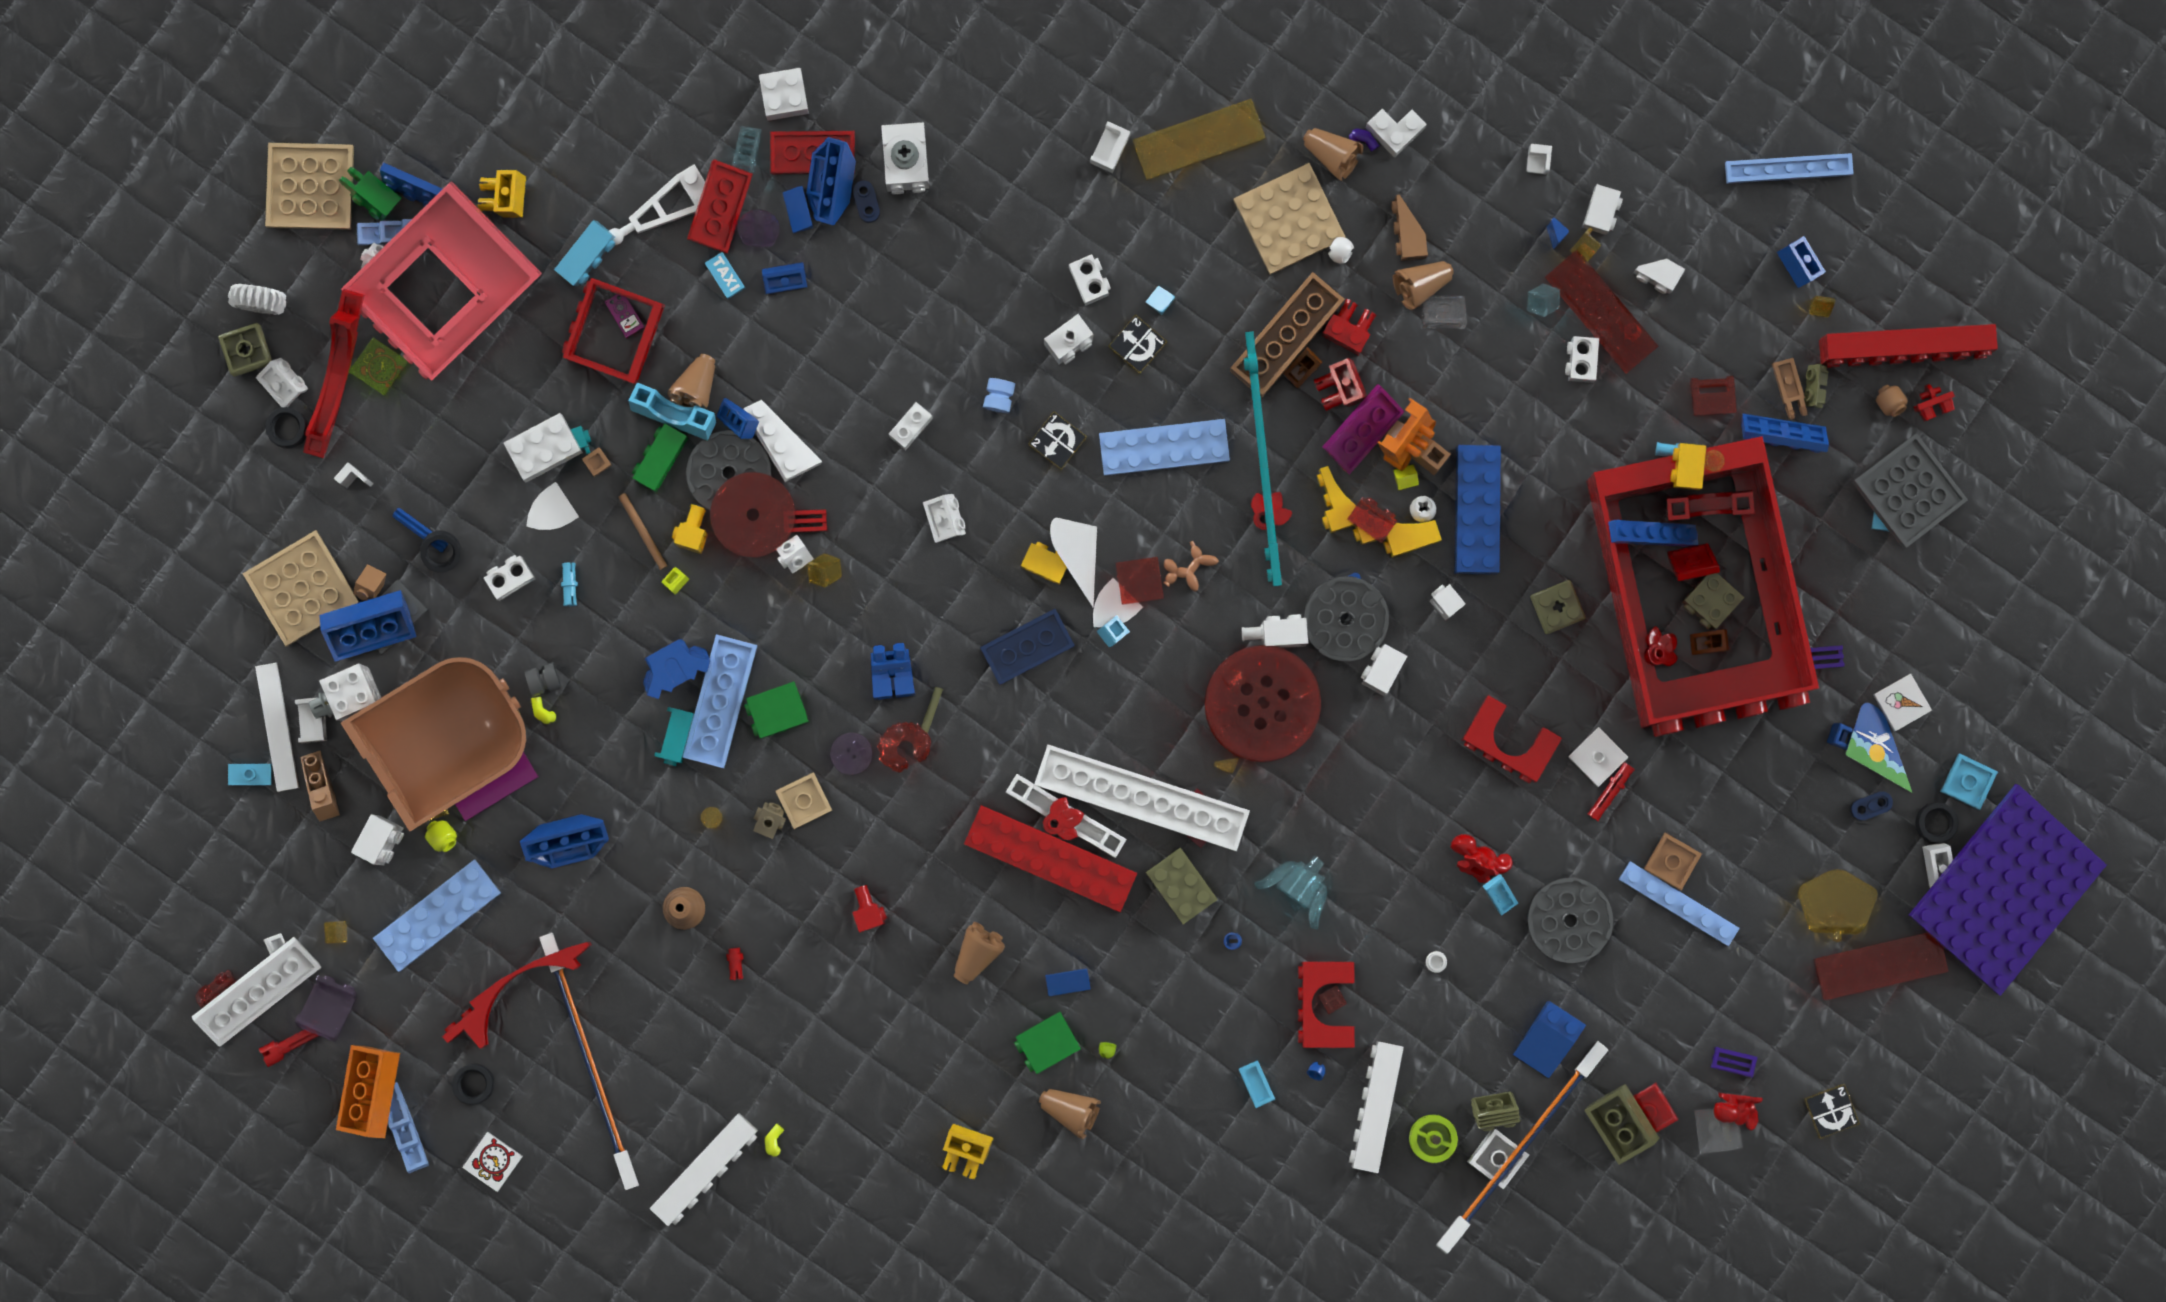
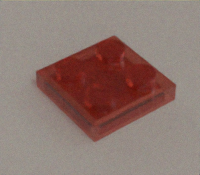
(1139, 580)

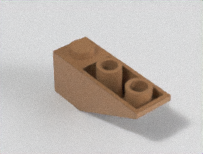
(1411, 236)
(1431, 458)
(319, 786)

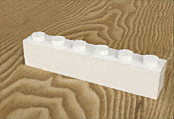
(1377, 1106)
(704, 1169)

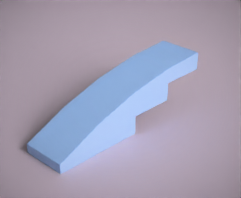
(380, 232)
(405, 1133)

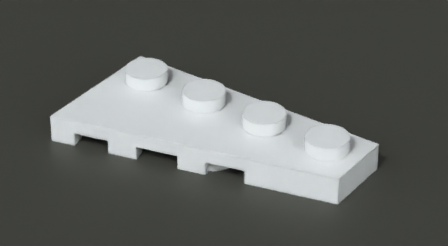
(783, 446)

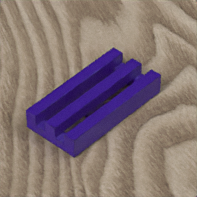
(1839, 656)
(1716, 1058)

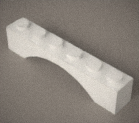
(1087, 829)

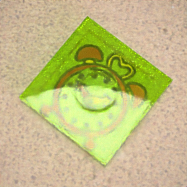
(378, 366)

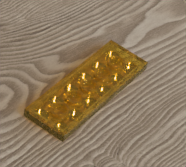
(1198, 139)

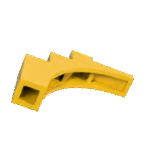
(1401, 538)

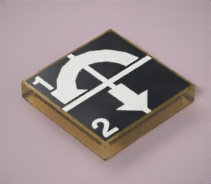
(1137, 344)
(1057, 440)
(1831, 1111)

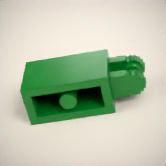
(371, 194)

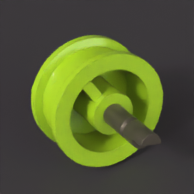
(1433, 1138)

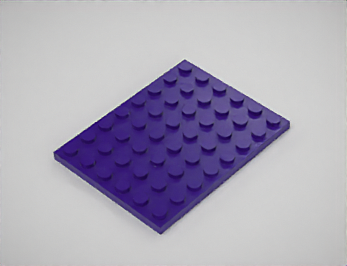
(2007, 889)

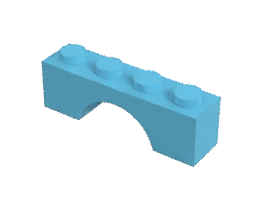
(687, 419)

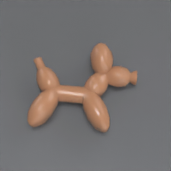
(1188, 573)

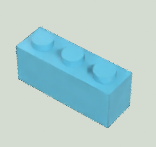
(586, 254)

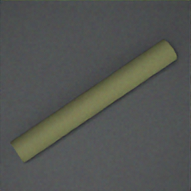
(931, 709)

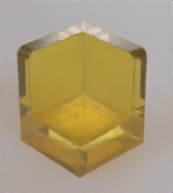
(1587, 245)
(824, 570)

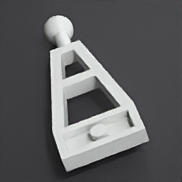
(693, 185)

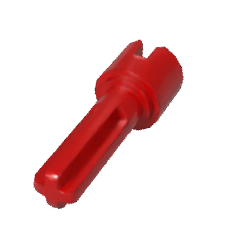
(274, 1051)

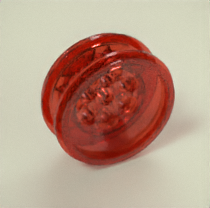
(1238, 732)

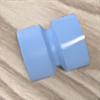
(999, 395)

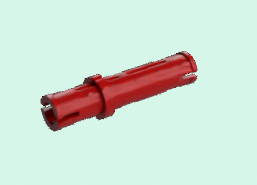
(1600, 807)

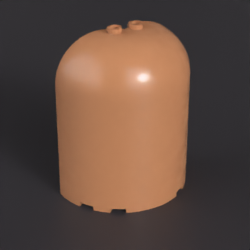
(440, 737)

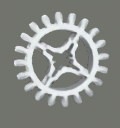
(257, 299)

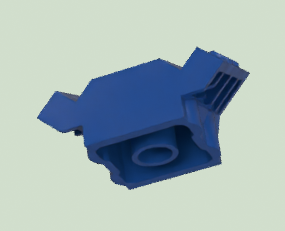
(673, 666)

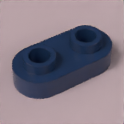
(866, 201)
(1870, 805)

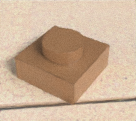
(596, 462)

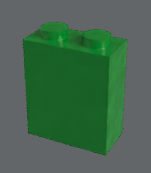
(776, 710)
(1047, 1043)

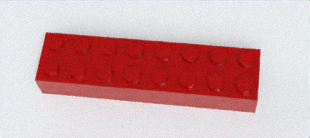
(1908, 345)
(1050, 858)

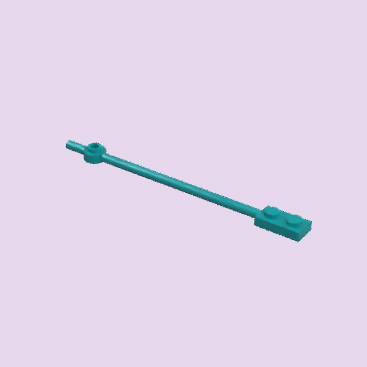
(1271, 552)

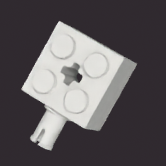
(1069, 339)
(1279, 633)

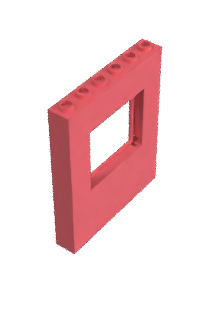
(472, 251)

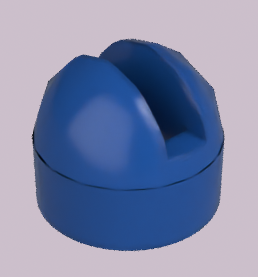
(1232, 946)
(1316, 1071)

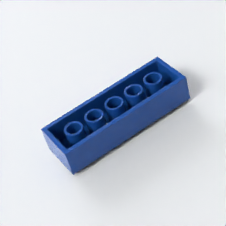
(1477, 509)

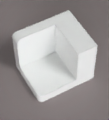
(1539, 159)

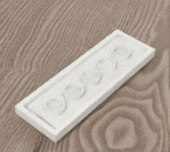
(256, 992)

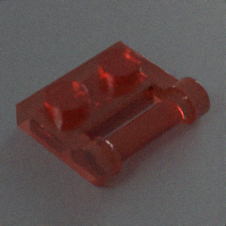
(1713, 402)

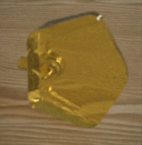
(1837, 903)

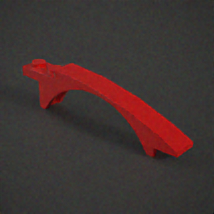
(343, 341)
(476, 1021)

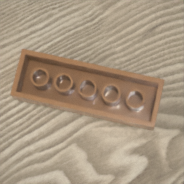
(1290, 331)

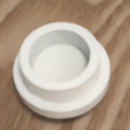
(1436, 962)

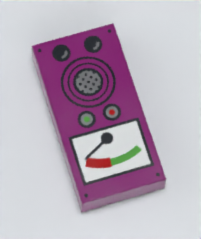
(624, 315)

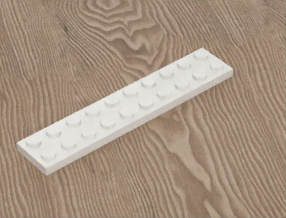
(1142, 797)

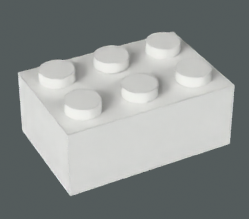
(543, 447)
(378, 840)

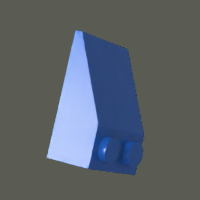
(1549, 1039)

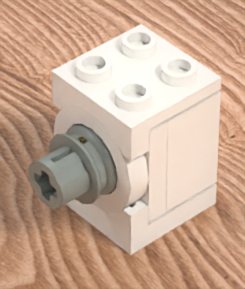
(905, 158)
(345, 693)

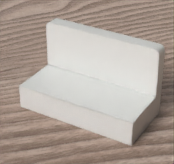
(349, 474)

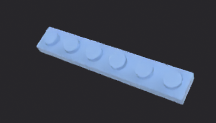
(1789, 168)
(1678, 903)

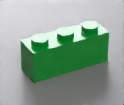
(659, 457)

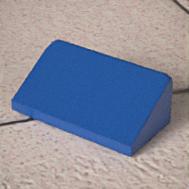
(797, 209)
(1556, 232)
(784, 278)
(1067, 982)

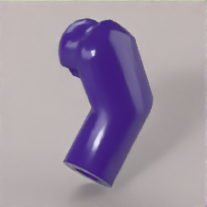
(1364, 136)

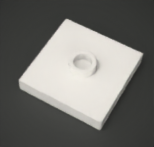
(1598, 757)

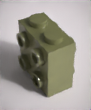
(1712, 600)

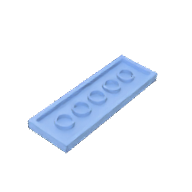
(1164, 447)
(720, 701)
(437, 915)

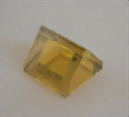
(335, 932)

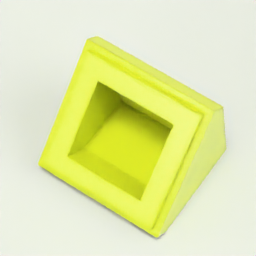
(1406, 478)
(675, 580)

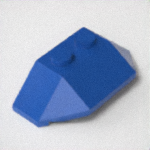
(830, 180)
(565, 841)

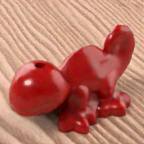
(1479, 860)
(1737, 1109)

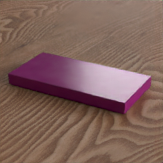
(1363, 429)
(498, 789)

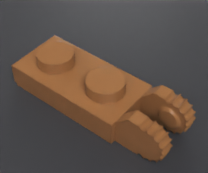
(1789, 386)

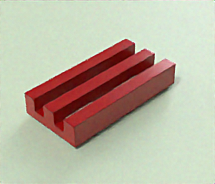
(823, 520)

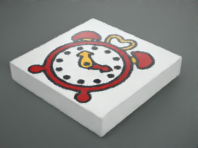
(492, 1161)

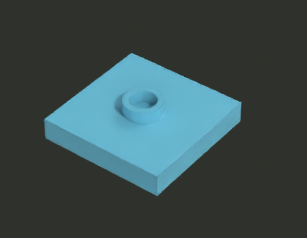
(1969, 781)

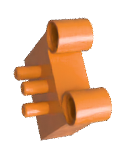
(1397, 449)

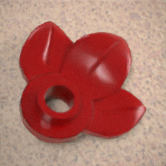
(1281, 514)
(1662, 646)
(1066, 819)

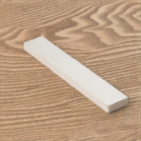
(277, 727)

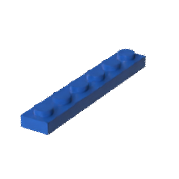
(1653, 533)

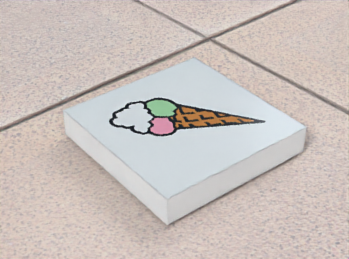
(1902, 702)

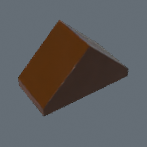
(1303, 367)
(1709, 642)

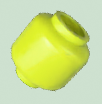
(441, 836)

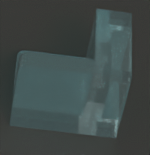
(1543, 300)

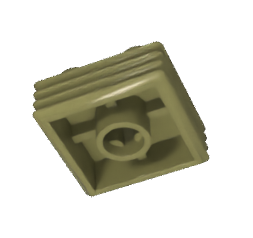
(233, 343)
(1545, 601)
(1495, 1111)

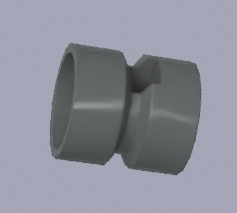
(543, 679)

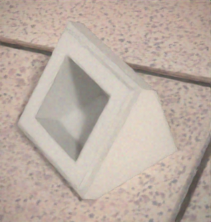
(274, 943)

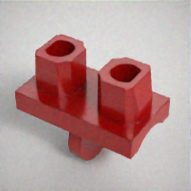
(1926, 410)

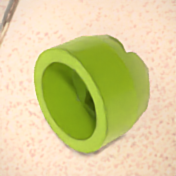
(1107, 1050)

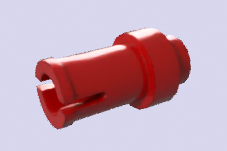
(735, 963)

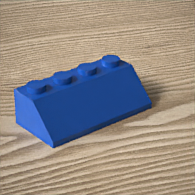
(367, 625)

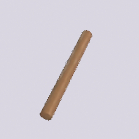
(642, 531)

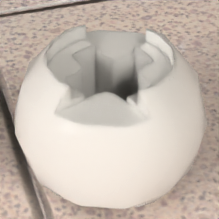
(1341, 250)
(1420, 502)

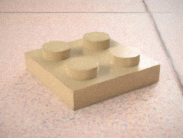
(803, 800)

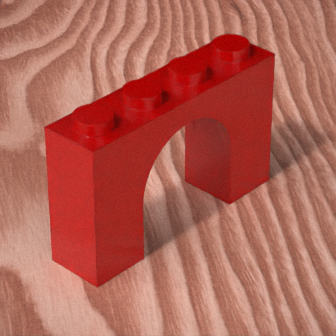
(1710, 503)
(1481, 737)
(1313, 1032)

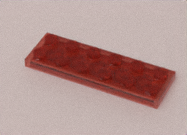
(1601, 311)
(1879, 965)

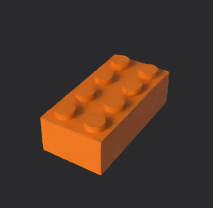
(367, 1091)

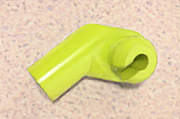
(540, 713)
(771, 1145)

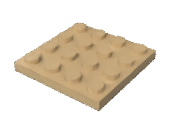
(306, 186)
(1289, 218)
(299, 587)

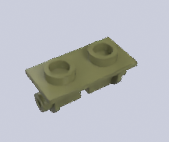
(1816, 376)

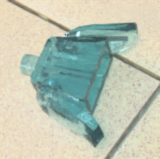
(1301, 884)

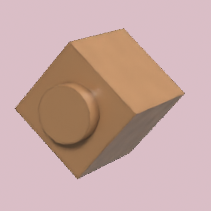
(369, 583)

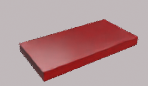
(793, 150)
(719, 206)

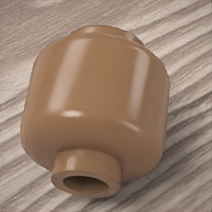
(1891, 400)

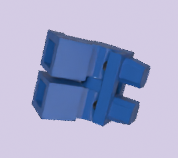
(890, 664)

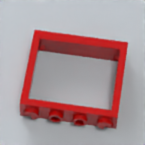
(577, 326)

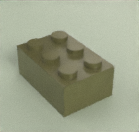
(1181, 886)
(1622, 1124)

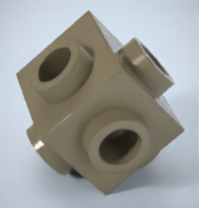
(769, 819)

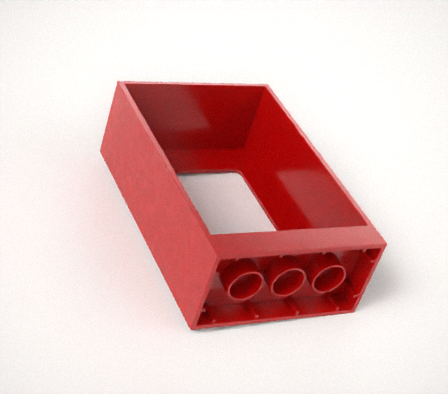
(1789, 670)

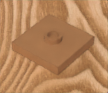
(1672, 861)

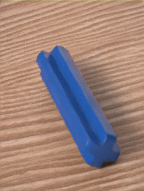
(417, 528)

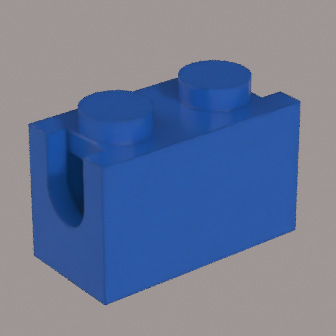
(1801, 262)

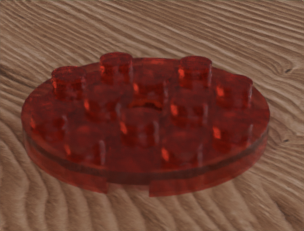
(730, 514)

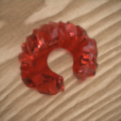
(903, 732)

